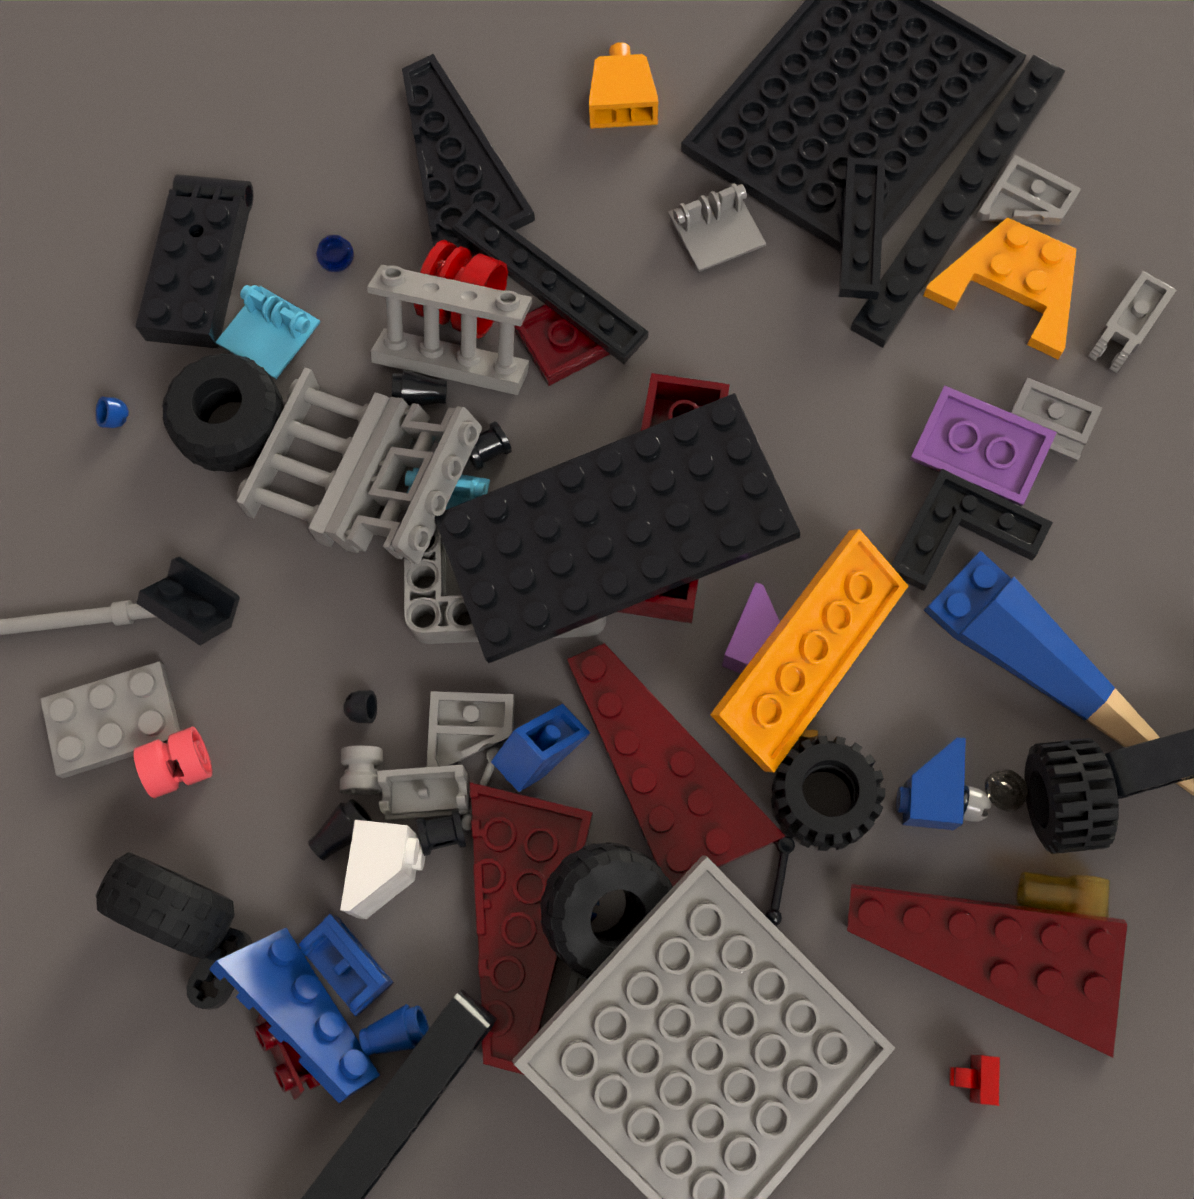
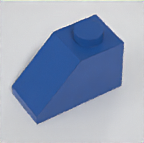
(539, 746)
(936, 791)

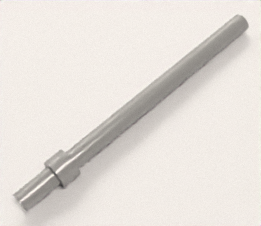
(119, 613)

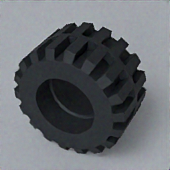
(846, 764)
(1071, 796)

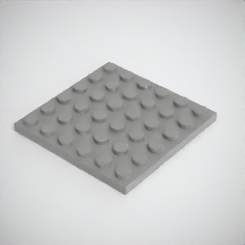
(704, 1048)

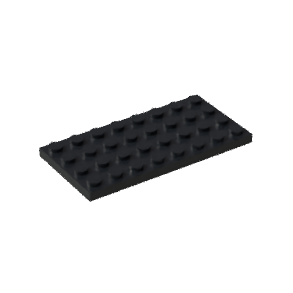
(614, 527)

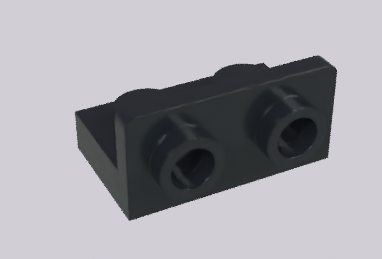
(191, 602)

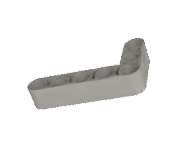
(449, 608)

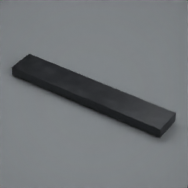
(551, 283)

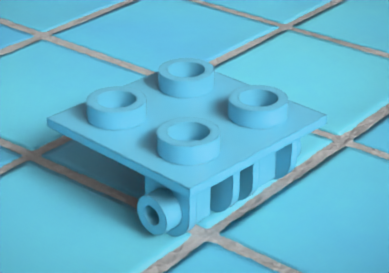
(267, 330)

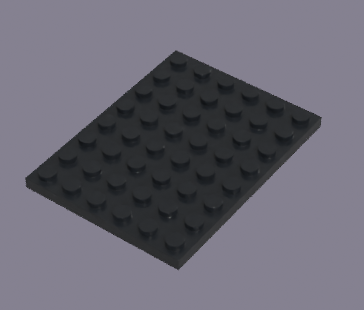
(857, 84)

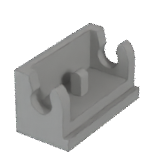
(424, 792)

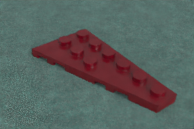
(671, 782)

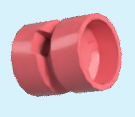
(158, 764)

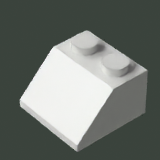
(379, 866)

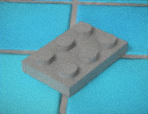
(109, 719)

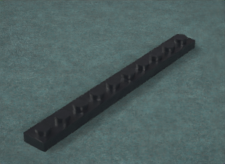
(957, 201)

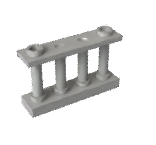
(444, 359)
(302, 393)

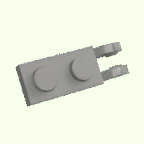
(1134, 317)

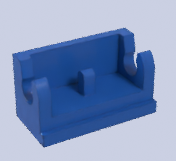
(345, 964)

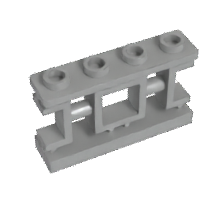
(381, 469)

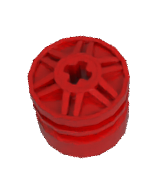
(457, 264)

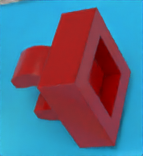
(980, 1078)

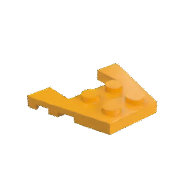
(1023, 268)

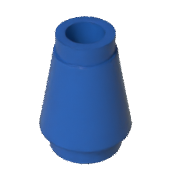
(395, 1031)

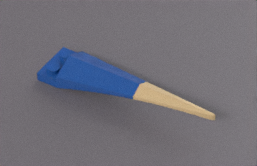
(1012, 629)

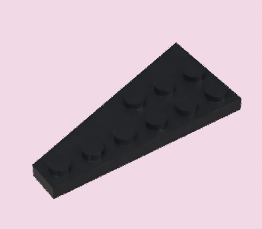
(456, 156)

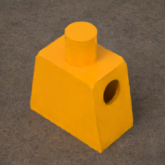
(622, 90)

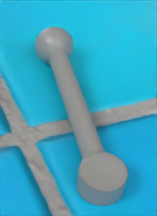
(466, 819)

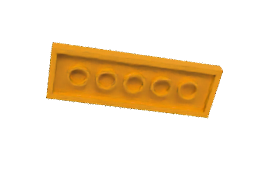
(810, 651)

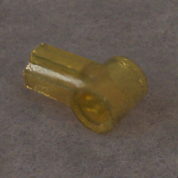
(1072, 894)

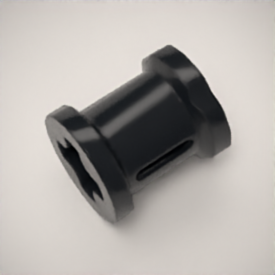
(489, 445)
(441, 832)

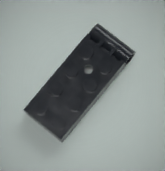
(195, 261)

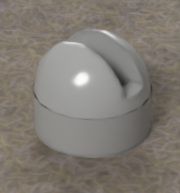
(974, 804)

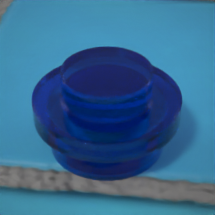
(334, 253)

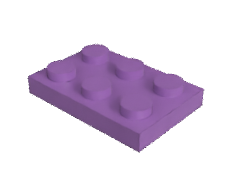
(983, 445)

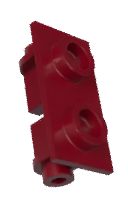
(289, 1072)

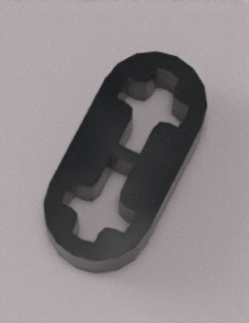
(202, 973)

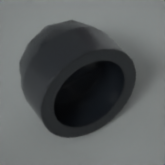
(361, 706)

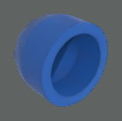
(111, 412)

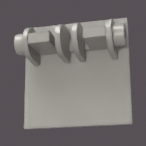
(717, 227)

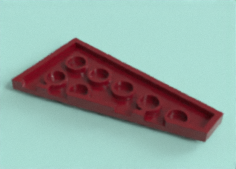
(515, 851)
(1029, 959)

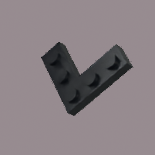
(962, 503)

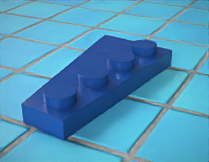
(292, 999)

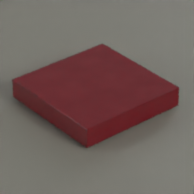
(556, 344)

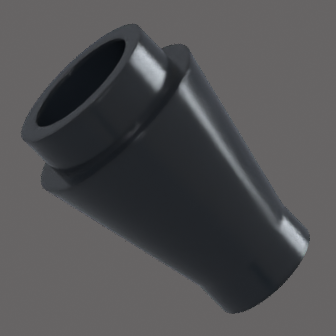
(418, 389)
(338, 829)

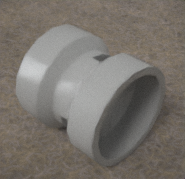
(361, 775)

